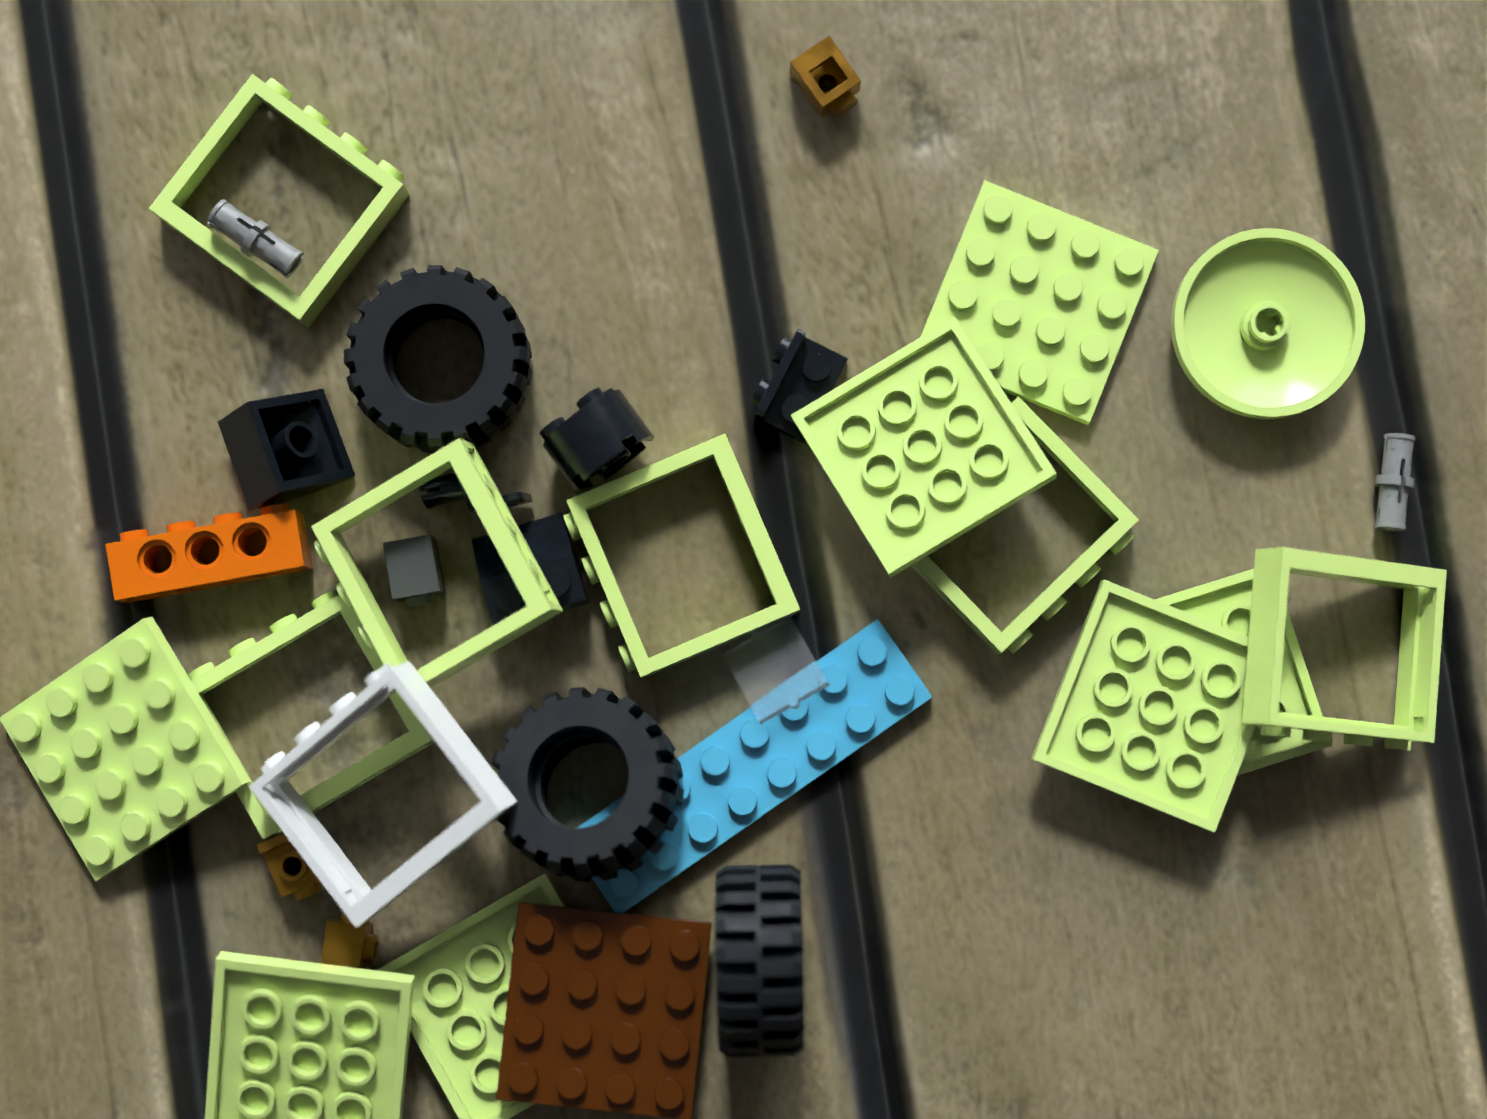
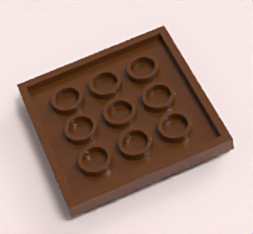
(604, 1010)

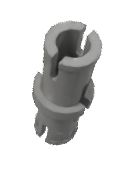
(255, 238)
(1394, 482)

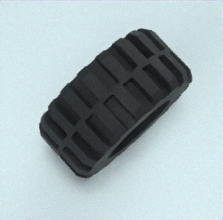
(395, 315)
(637, 821)
(759, 961)

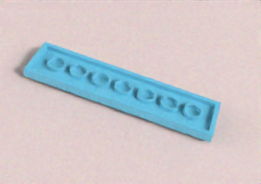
(756, 766)

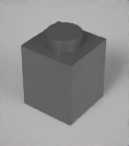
(414, 570)

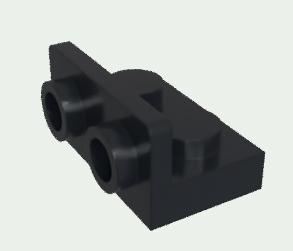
(803, 376)

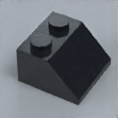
(285, 448)
(555, 555)

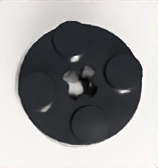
(596, 438)

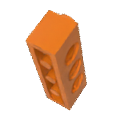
(137, 580)

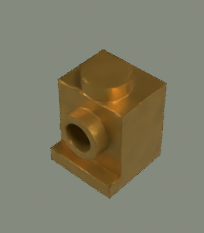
(822, 63)
(276, 854)
(349, 945)

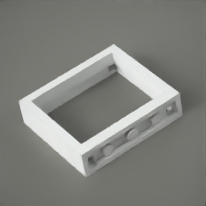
(312, 838)

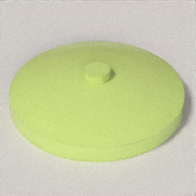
(1268, 323)

